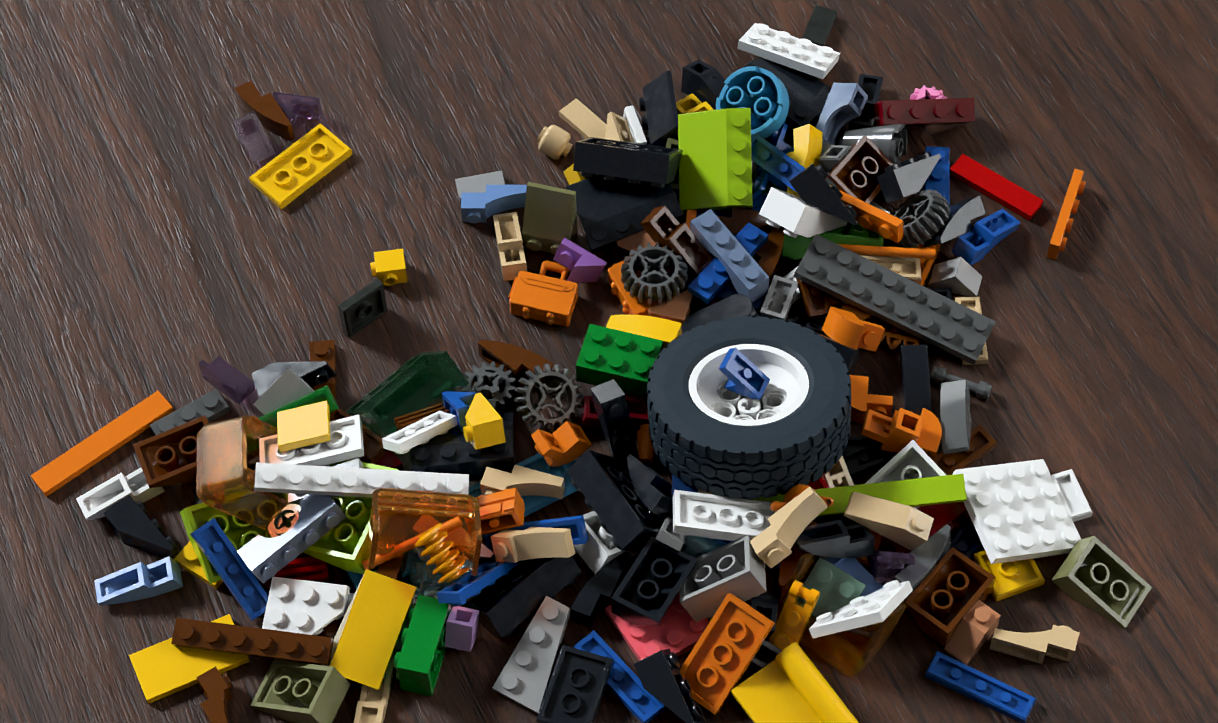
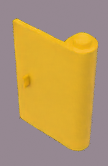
(791, 692)

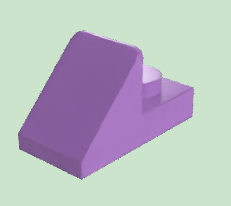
(583, 264)

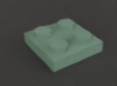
(834, 585)

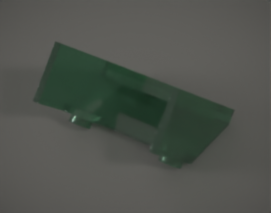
(408, 391)

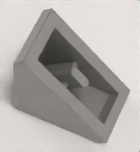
(956, 275)

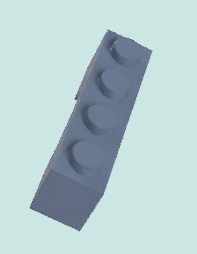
(842, 105)
(743, 270)
(270, 555)

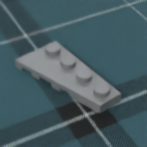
(531, 663)

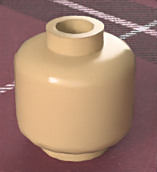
(554, 142)

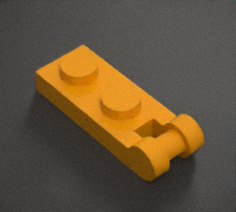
(794, 616)

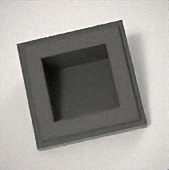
(833, 156)

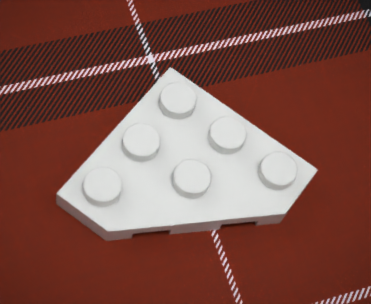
(304, 605)
(862, 610)

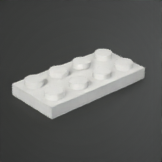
(788, 50)
(344, 445)
(718, 516)

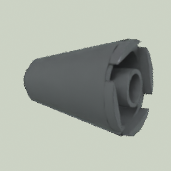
(888, 138)

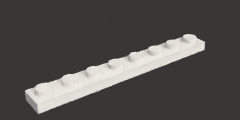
(351, 481)

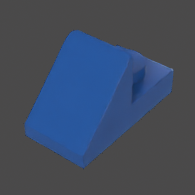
(743, 375)
(458, 405)

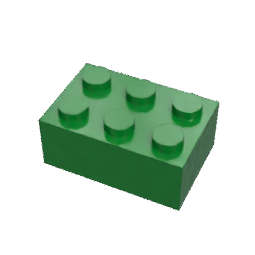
(617, 356)
(423, 646)

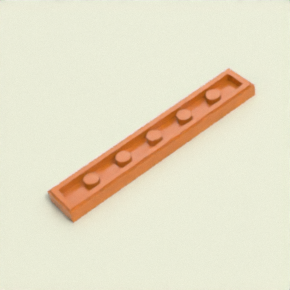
(101, 443)

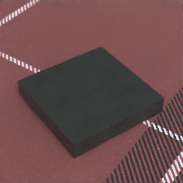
(362, 308)

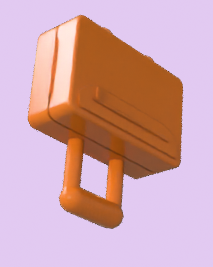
(544, 296)
(630, 305)

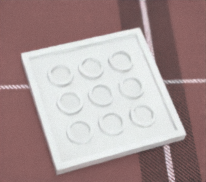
(1018, 511)

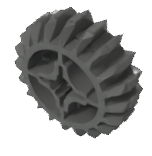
(922, 217)
(654, 281)
(566, 383)

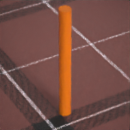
(891, 251)
(410, 543)

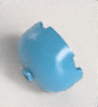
(762, 93)

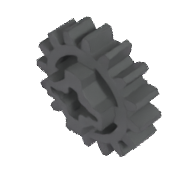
(490, 384)

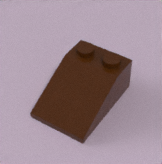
(859, 169)
(171, 455)

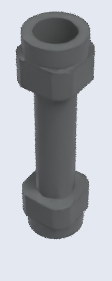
(940, 376)

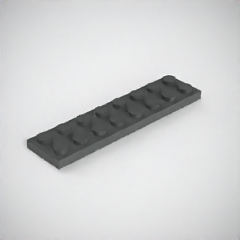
(894, 299)

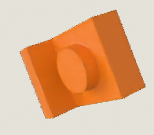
(850, 331)
(862, 401)
(892, 432)
(930, 433)
(562, 445)

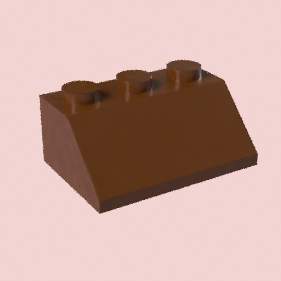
(948, 595)

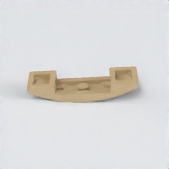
(374, 702)

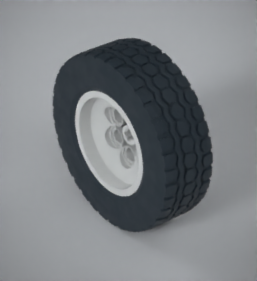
(743, 443)

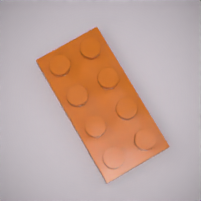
(724, 652)

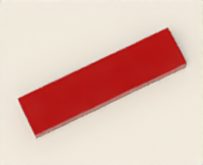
(996, 187)

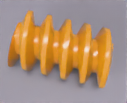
(440, 554)

